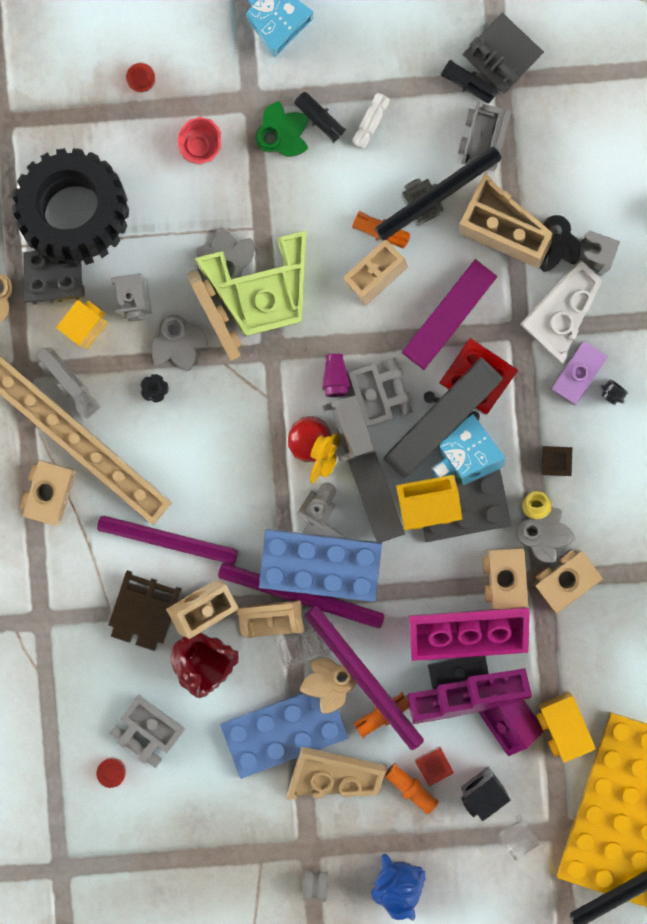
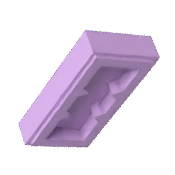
(579, 372)

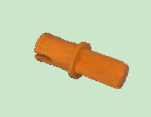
(368, 224)

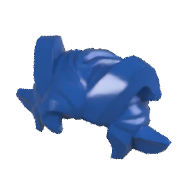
(398, 888)

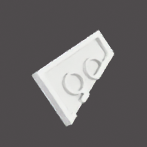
(560, 313)

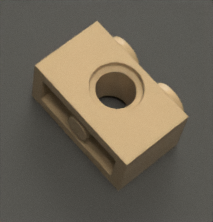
(60, 480)
(584, 578)
(514, 594)
(202, 609)

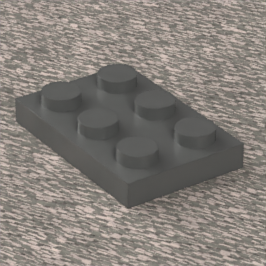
(482, 509)

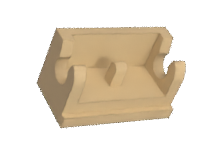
(375, 272)
(271, 619)

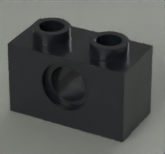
(484, 794)

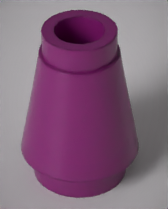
(335, 377)

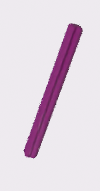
(325, 603)
(364, 678)

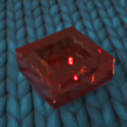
(434, 766)

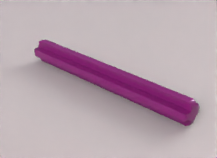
(167, 540)

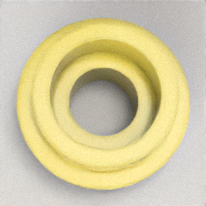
(536, 499)

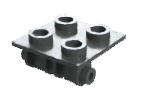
(502, 53)
(50, 281)

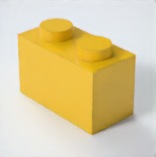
(83, 323)
(429, 502)
(565, 727)

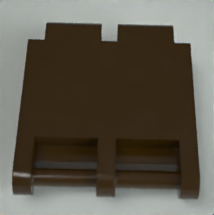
(142, 611)

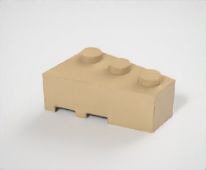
(504, 225)

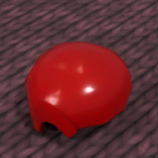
(303, 436)

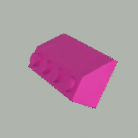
(469, 633)

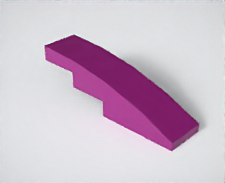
(449, 314)
(469, 696)

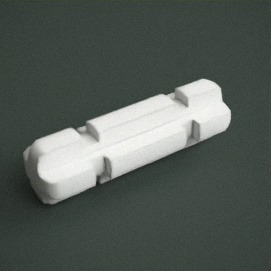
(371, 121)

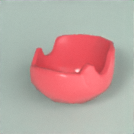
(199, 140)

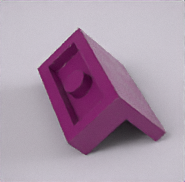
(513, 726)

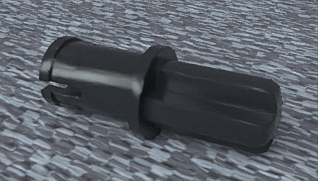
(469, 82)
(319, 116)

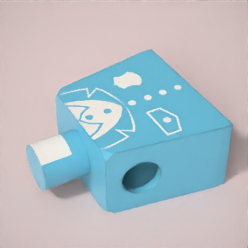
(278, 21)
(468, 453)

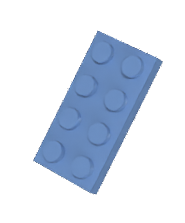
(320, 565)
(279, 731)

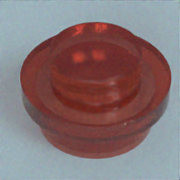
(140, 77)

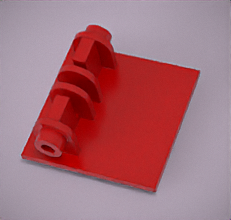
(469, 354)

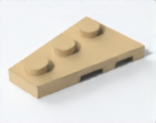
(215, 314)
(331, 773)

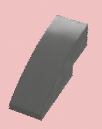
(376, 497)

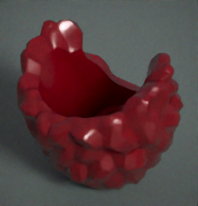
(202, 663)

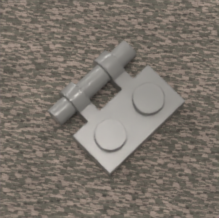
(371, 393)
(151, 724)

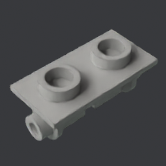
(318, 505)

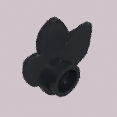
(563, 246)

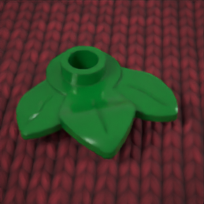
(286, 129)

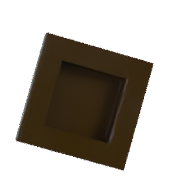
(556, 461)

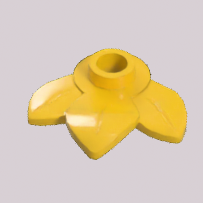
(324, 453)

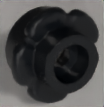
(154, 380)
(613, 392)

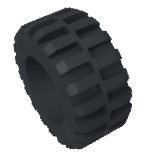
(54, 175)

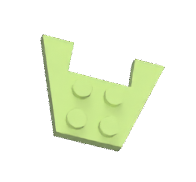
(263, 298)

